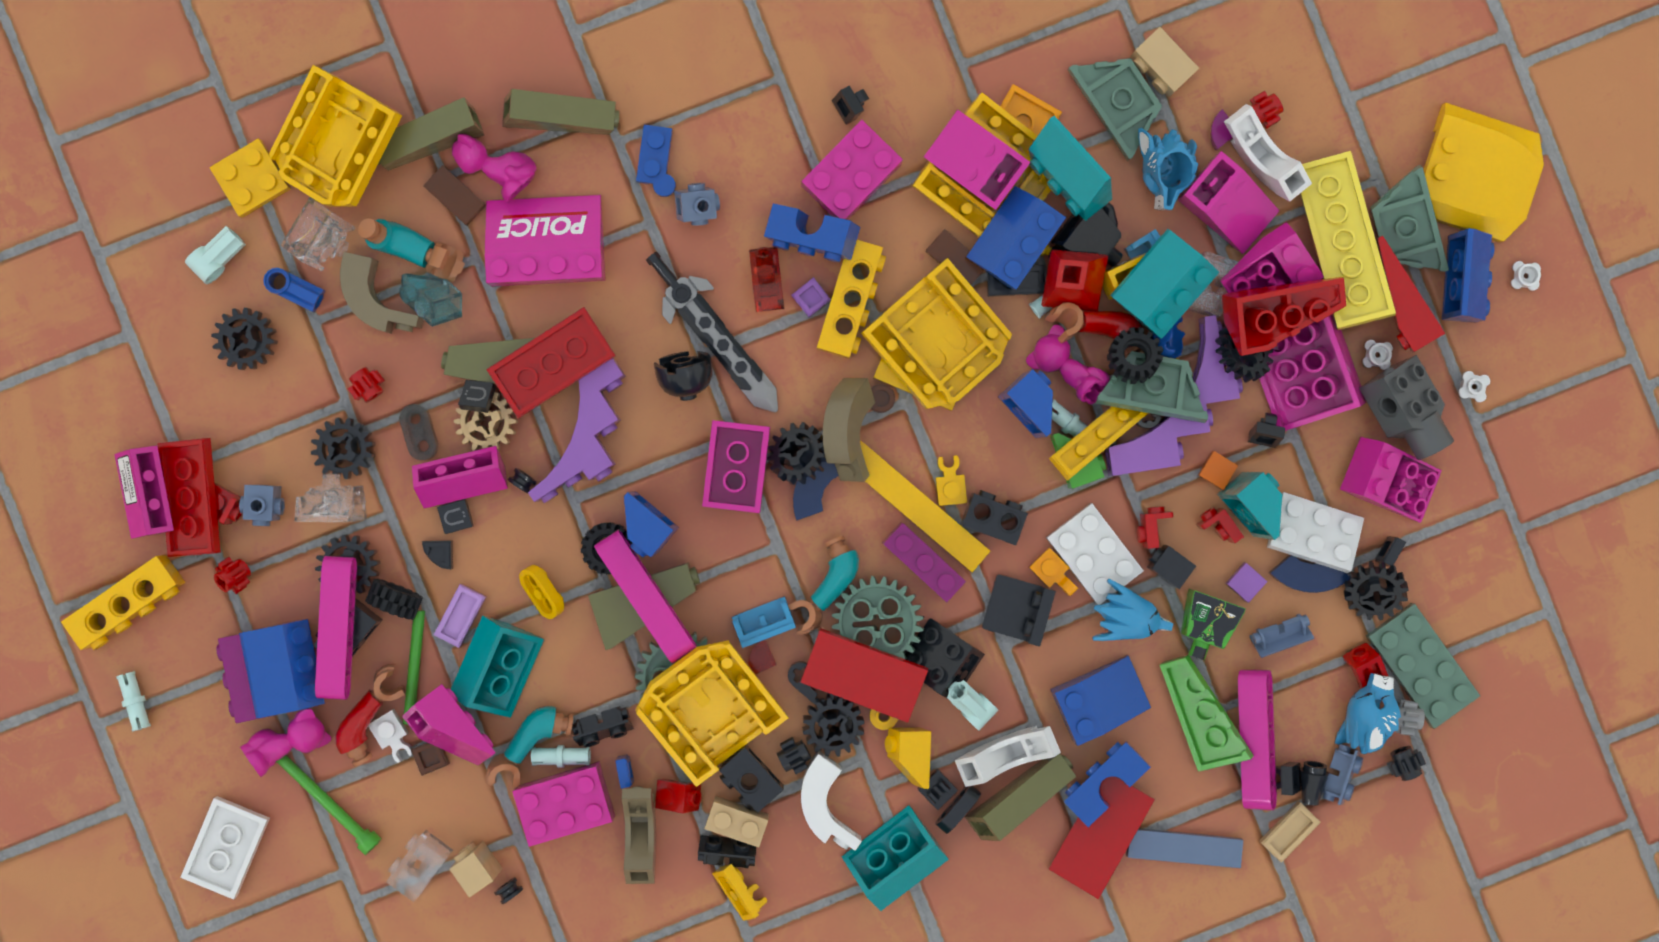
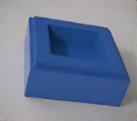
(624, 771)

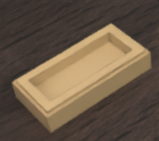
(1289, 831)

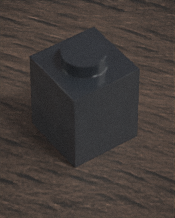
(1170, 566)

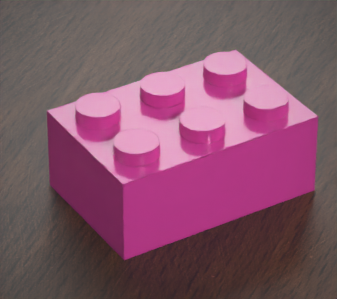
(852, 172)
(736, 466)
(564, 804)

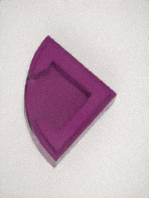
(1219, 131)

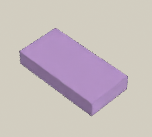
(460, 615)

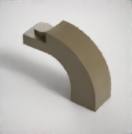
(357, 286)
(842, 428)
(639, 835)

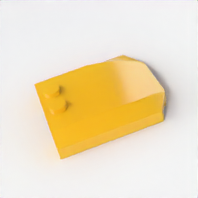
(333, 139)
(1482, 172)
(958, 200)
(939, 337)
(708, 708)

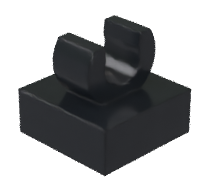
(850, 104)
(1266, 432)
(1290, 778)
(939, 789)

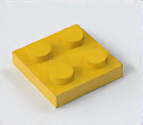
(249, 178)

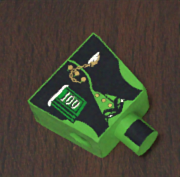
(1209, 622)

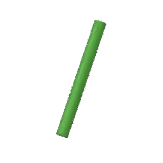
(414, 661)

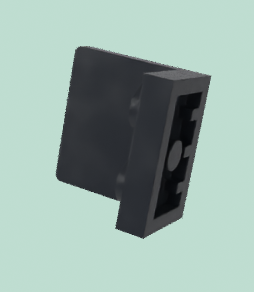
(1018, 609)
(945, 656)

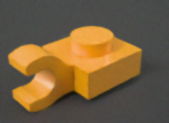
(1051, 570)

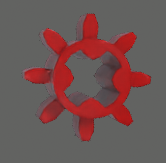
(1267, 108)
(366, 384)
(232, 575)

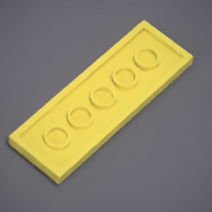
(1346, 239)

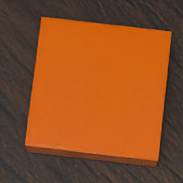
(1217, 470)

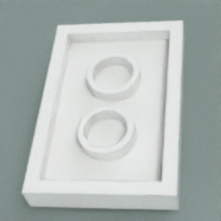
(1318, 533)
(1094, 553)
(225, 847)

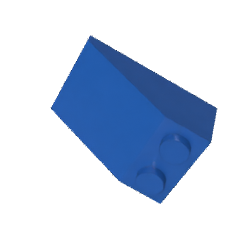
(1100, 700)

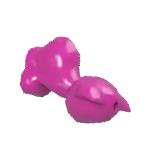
(510, 170)
(1053, 356)
(303, 733)

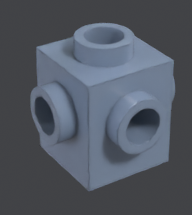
(688, 208)
(262, 504)

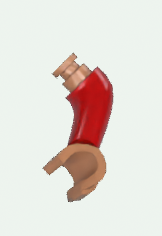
(1094, 322)
(352, 730)

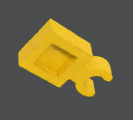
(950, 487)

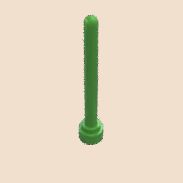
(364, 838)

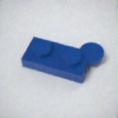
(655, 159)

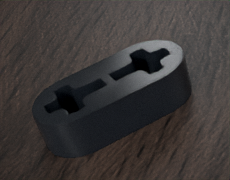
(806, 690)
(958, 809)

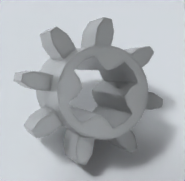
(1411, 717)

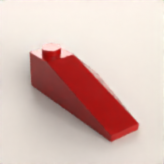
(1270, 314)
(1413, 316)

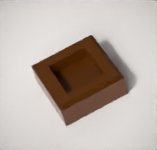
(429, 758)

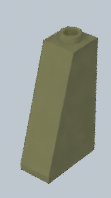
(558, 113)
(431, 134)
(472, 360)
(617, 616)
(1020, 798)

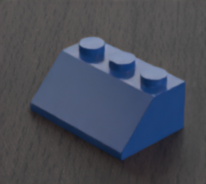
(1015, 237)
(1467, 276)
(1031, 402)
(646, 525)
(280, 668)

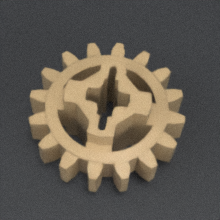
(492, 434)

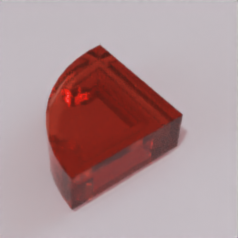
(761, 657)

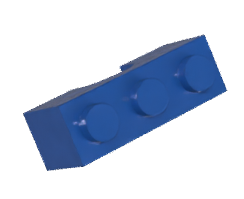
(834, 238)
(1086, 798)

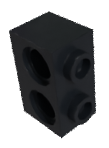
(992, 523)

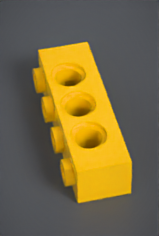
(830, 339)
(83, 623)

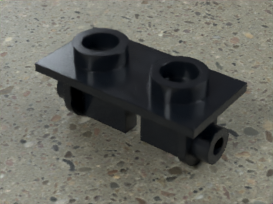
(592, 731)
(714, 849)

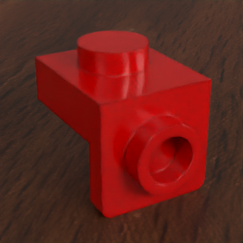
(1148, 531)
(677, 796)

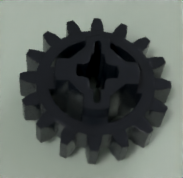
(237, 346)
(1248, 366)
(796, 452)
(336, 458)
(353, 550)
(1376, 590)
(827, 736)

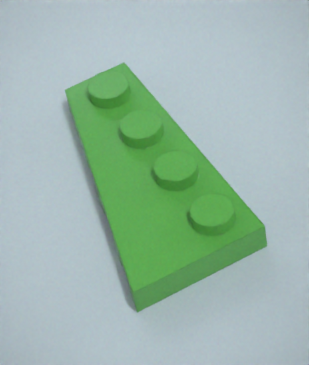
(1204, 721)

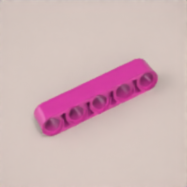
(645, 596)
(336, 627)
(1257, 731)

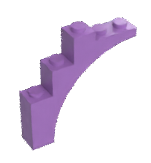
(1159, 445)
(585, 450)

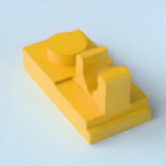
(738, 893)

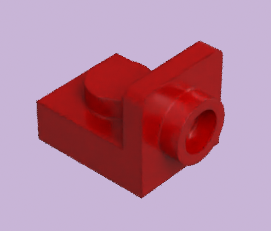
(227, 505)
(1225, 525)
(1364, 661)

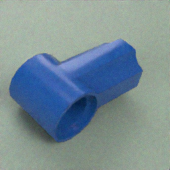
(295, 289)

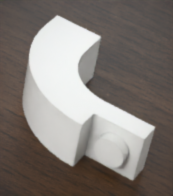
(1268, 163)
(1005, 753)
(814, 789)

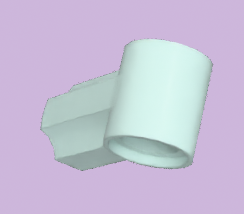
(209, 260)
(973, 706)

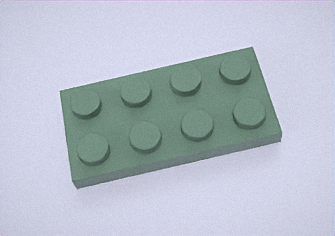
(1423, 665)

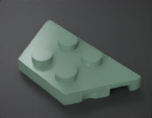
(1119, 99)
(1409, 223)
(1166, 393)

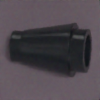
(1313, 781)

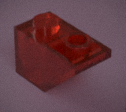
(766, 279)

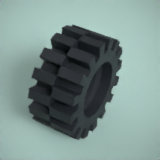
(1142, 341)
(592, 538)
(394, 599)

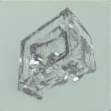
(317, 235)
(331, 502)

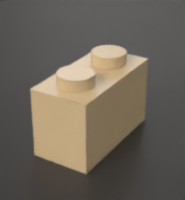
(1163, 62)
(737, 821)
(475, 867)

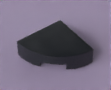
(440, 552)

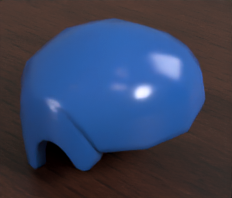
(1172, 341)

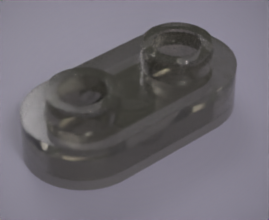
(416, 433)

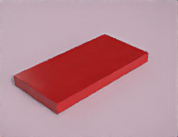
(551, 362)
(191, 497)
(864, 675)
(1095, 851)

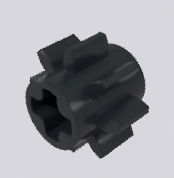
(794, 755)
(1406, 763)

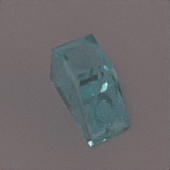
(431, 298)

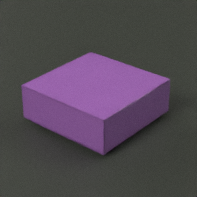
(811, 297)
(1246, 582)

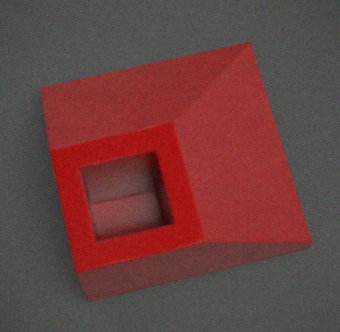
(1074, 279)

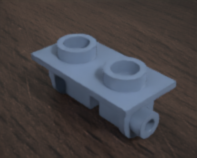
(1282, 636)
(1340, 785)

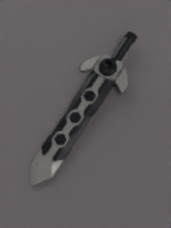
(712, 331)

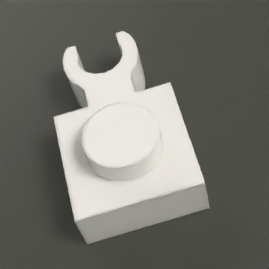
(389, 731)

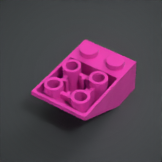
(976, 159)
(1229, 202)
(1273, 261)
(1390, 479)
(445, 725)

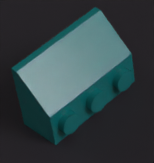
(1070, 170)
(1164, 283)
(1255, 503)
(496, 667)
(894, 858)

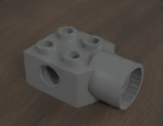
(1409, 407)

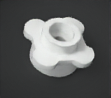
(1534, 275)
(1383, 361)
(1466, 389)

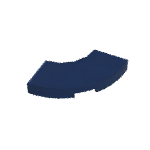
(808, 497)
(1307, 576)

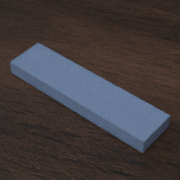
(1186, 848)

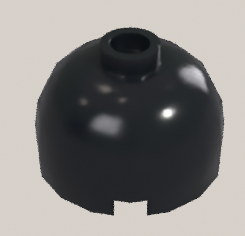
(684, 375)

